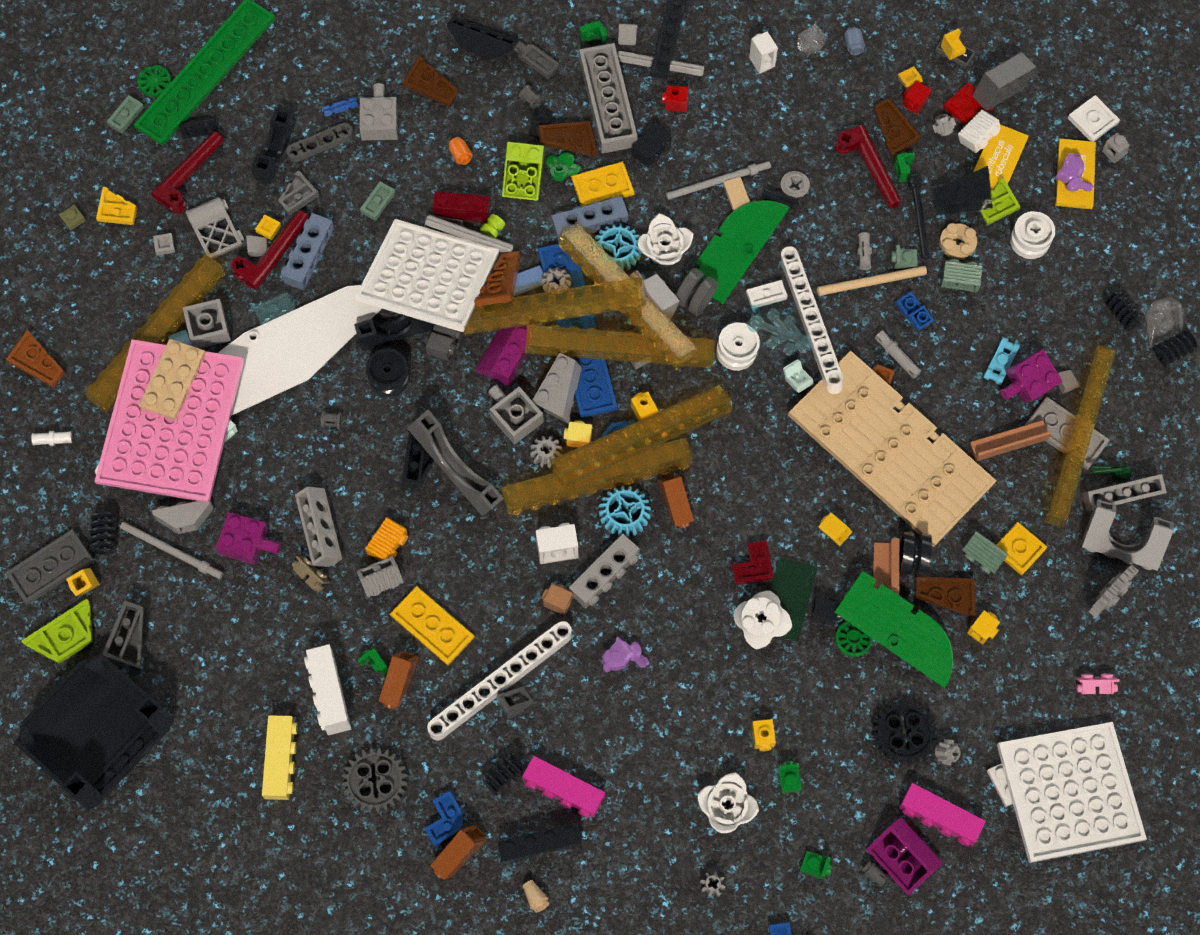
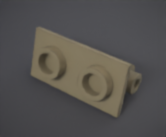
(316, 576)

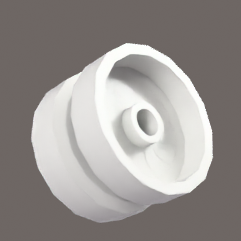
(1032, 235)
(737, 346)

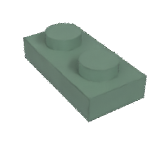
(125, 114)
(377, 201)

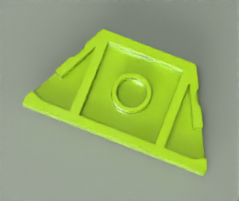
(64, 634)

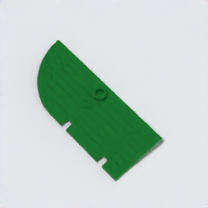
(742, 239)
(890, 622)

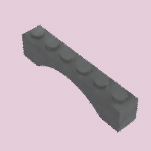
(432, 438)

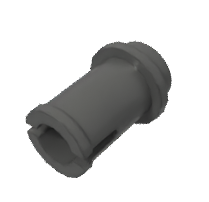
(875, 873)

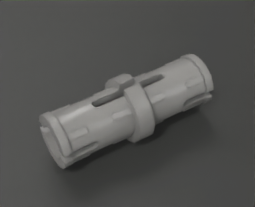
(864, 251)

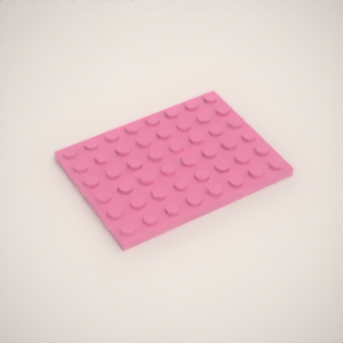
(166, 454)

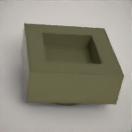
(72, 217)

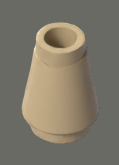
(536, 898)

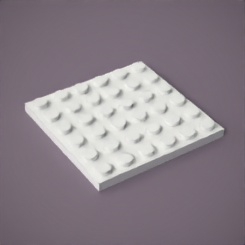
(428, 275)
(1071, 792)

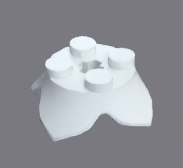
(663, 230)
(760, 633)
(732, 789)

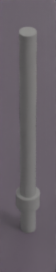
(752, 169)
(202, 566)

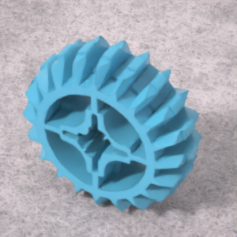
(630, 252)
(637, 504)

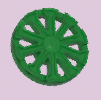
(153, 81)
(853, 638)

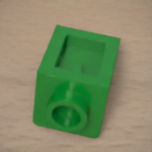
(593, 30)
(902, 166)
(377, 663)
(789, 777)
(816, 865)

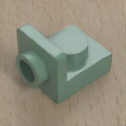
(904, 258)

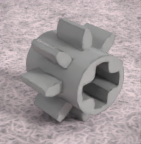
(944, 124)
(947, 752)
(711, 890)

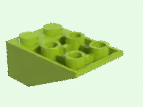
(523, 171)

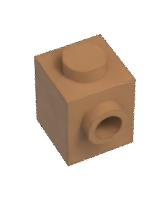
(557, 598)

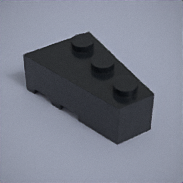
(965, 194)
(416, 465)

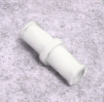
(52, 438)

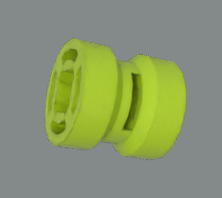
(493, 225)

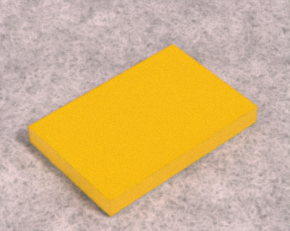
(602, 184)

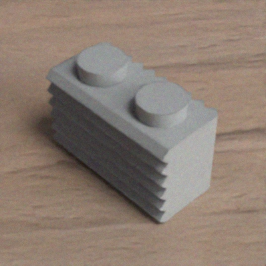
(380, 576)

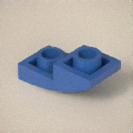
(913, 311)

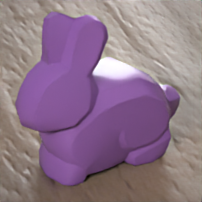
(1071, 173)
(621, 654)

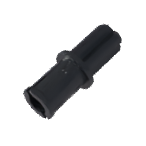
(772, 195)

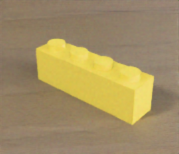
(278, 757)

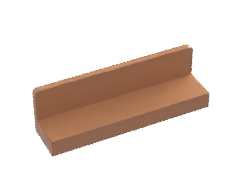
(1010, 440)
(886, 564)

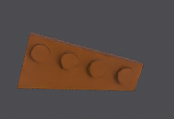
(502, 281)

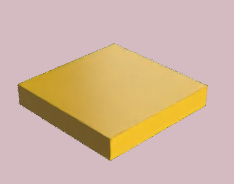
(1021, 547)

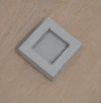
(164, 244)

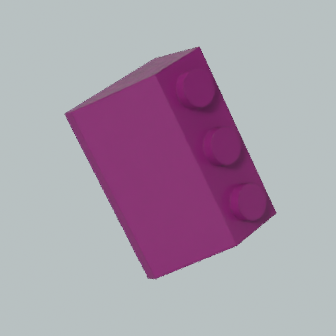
(504, 355)
(904, 856)

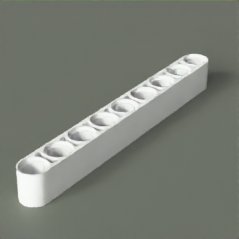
(812, 326)
(496, 689)

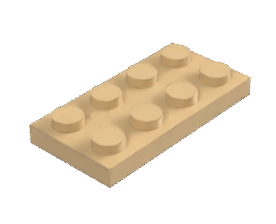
(172, 379)

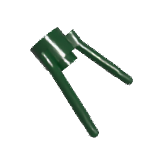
(1119, 472)

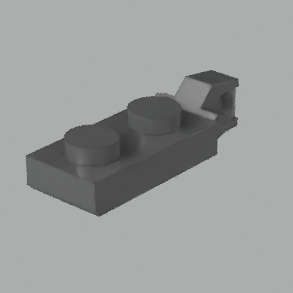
(537, 59)

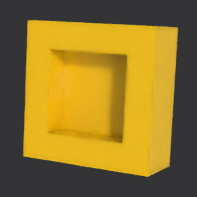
(909, 77)
(268, 227)

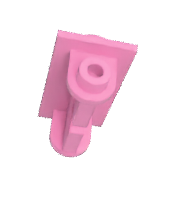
(1089, 683)

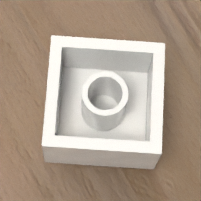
(557, 543)

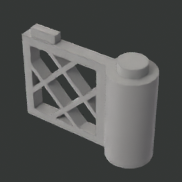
(209, 214)

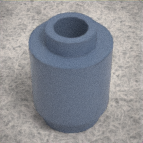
(854, 41)

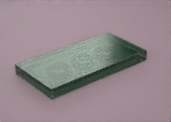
(793, 587)

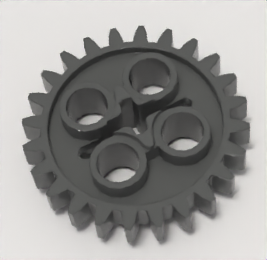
(356, 783)

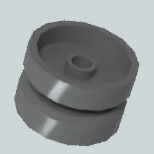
(696, 291)

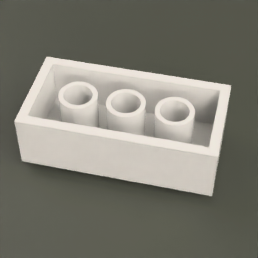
(328, 690)

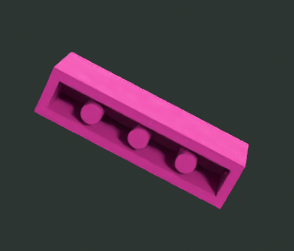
(563, 786)
(942, 815)

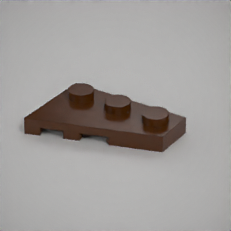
(427, 82)
(895, 127)
(569, 136)
(949, 593)

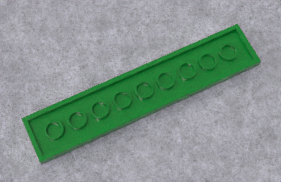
(204, 71)

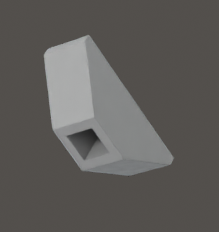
(184, 516)

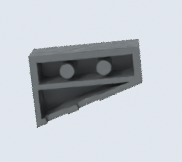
(126, 638)

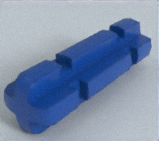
(340, 106)

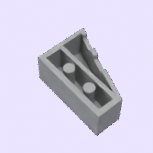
(558, 388)

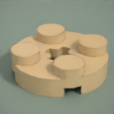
(961, 232)

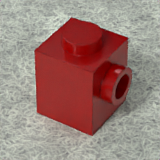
(916, 97)
(675, 98)

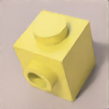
(578, 434)

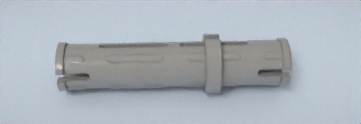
(892, 348)

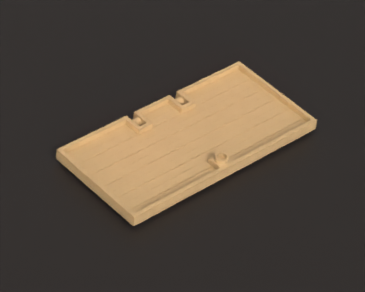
(891, 450)

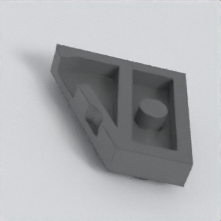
(297, 194)

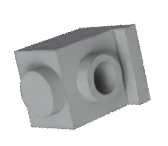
(1119, 145)

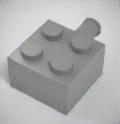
(379, 116)
(659, 294)
(515, 413)

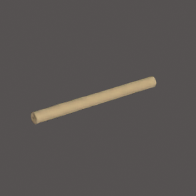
(872, 280)

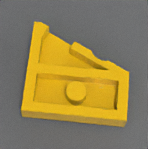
(115, 209)

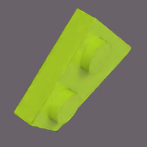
(1003, 203)

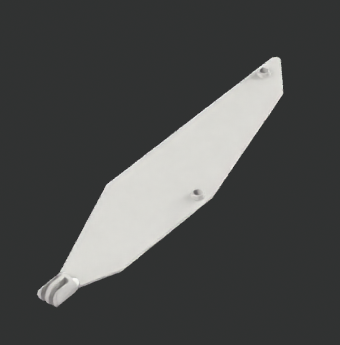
(295, 345)

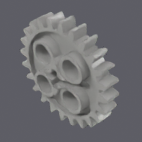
(1108, 596)

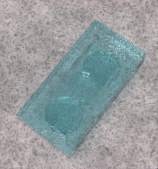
(274, 308)

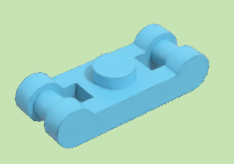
(1001, 361)

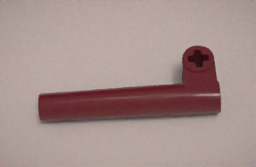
(859, 139)
(167, 191)
(255, 274)

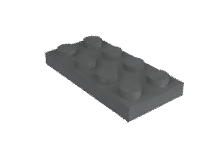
(49, 567)

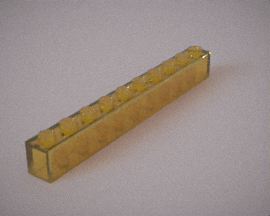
(558, 305)
(649, 318)
(158, 327)
(607, 345)
(641, 436)
(1079, 436)
(548, 490)

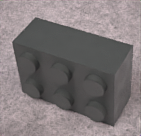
(1003, 81)

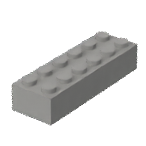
(608, 98)

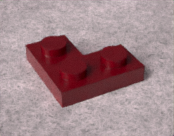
(757, 569)

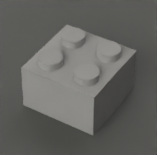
(206, 324)

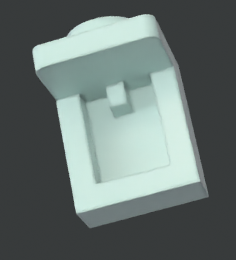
(797, 376)

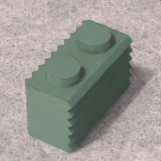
(961, 275)
(985, 552)

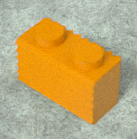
(387, 540)

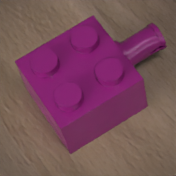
(1031, 377)
(244, 539)

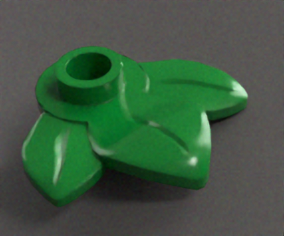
(562, 166)

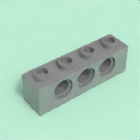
(1125, 491)
(318, 526)
(621, 547)

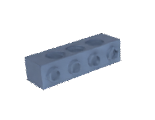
(614, 205)
(300, 276)

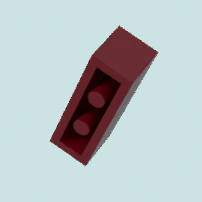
(462, 206)

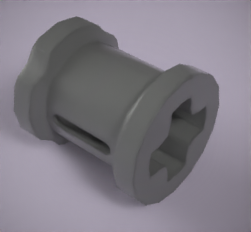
(530, 96)
(331, 420)

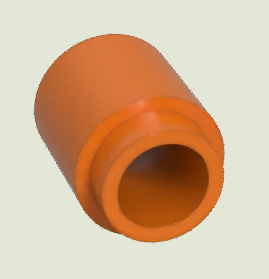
(460, 151)

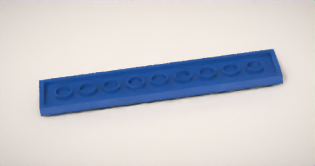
(594, 387)

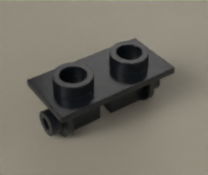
(198, 128)

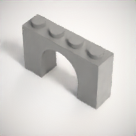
(1146, 553)

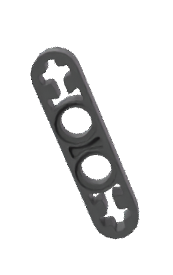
(318, 140)

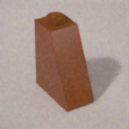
(676, 500)
(398, 679)
(458, 851)

